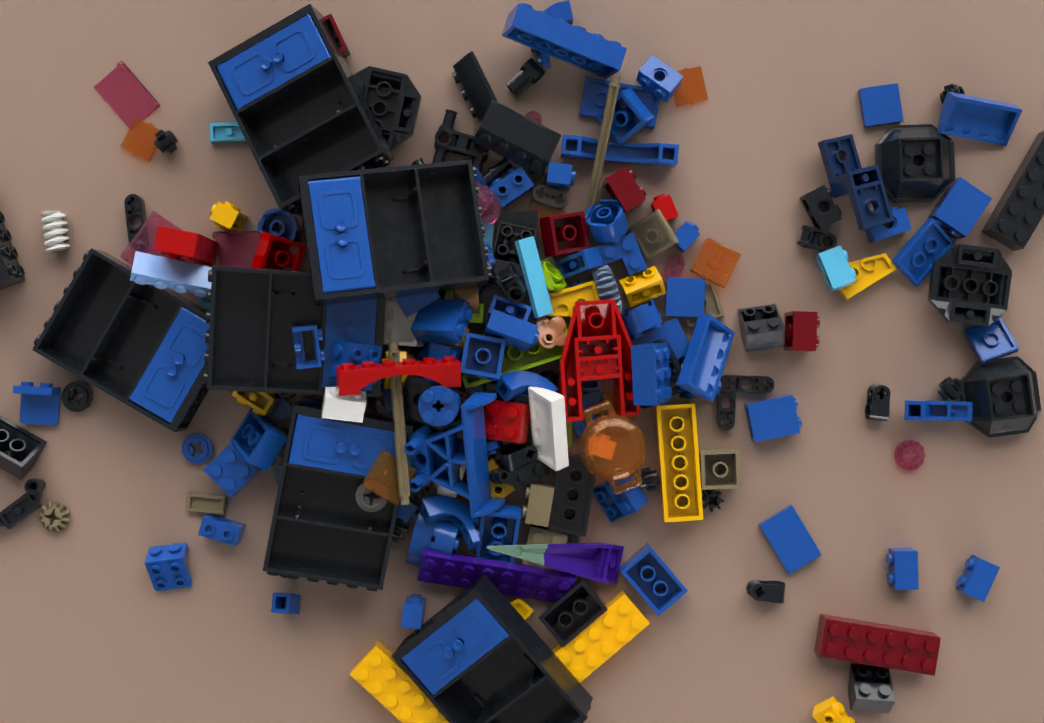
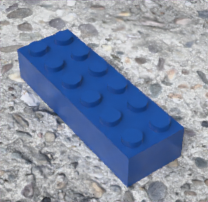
(564, 41)

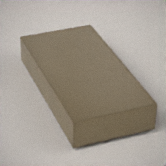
(206, 503)

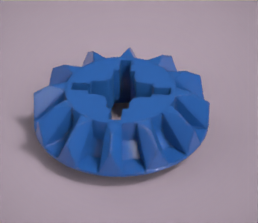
(188, 449)

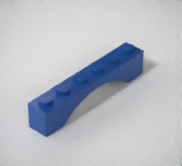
(629, 153)

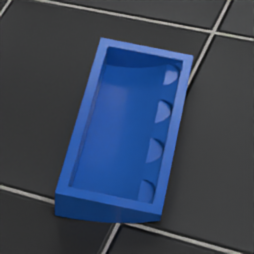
(978, 118)
(705, 357)

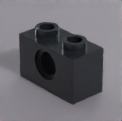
(811, 203)

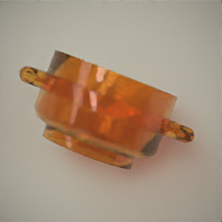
(612, 447)

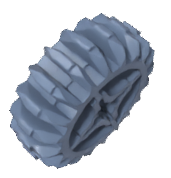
(606, 284)

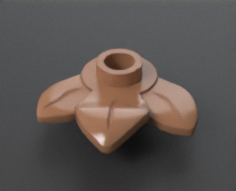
(553, 330)

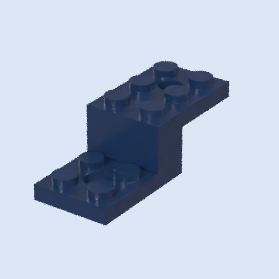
(860, 183)

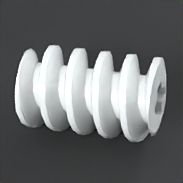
(54, 231)

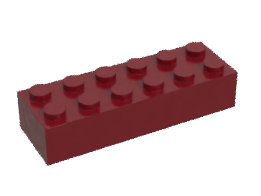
(877, 644)

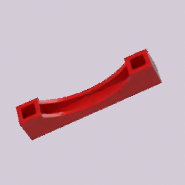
(353, 378)

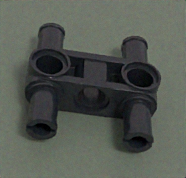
(458, 143)

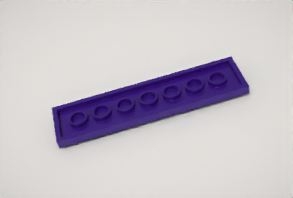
(508, 577)

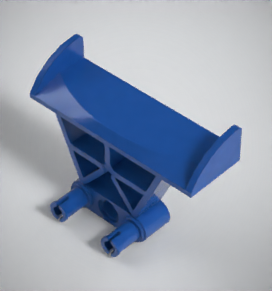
(475, 457)

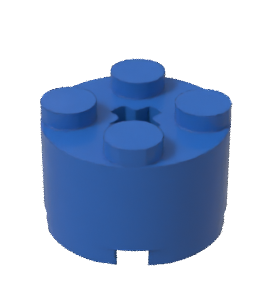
(275, 217)
(607, 221)
(641, 318)
(431, 412)
(445, 538)

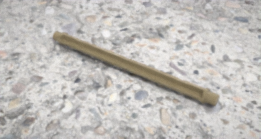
(602, 143)
(399, 428)

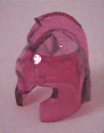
(489, 204)

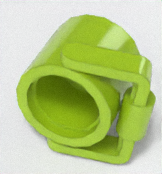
(552, 277)

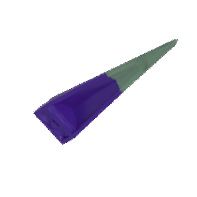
(589, 560)

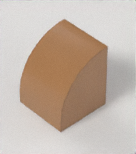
(470, 295)

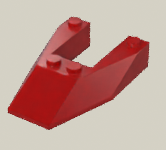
(596, 350)

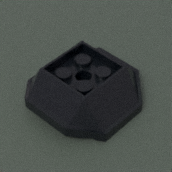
(398, 96)
(901, 176)
(989, 283)
(985, 387)

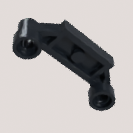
(522, 476)
(24, 505)

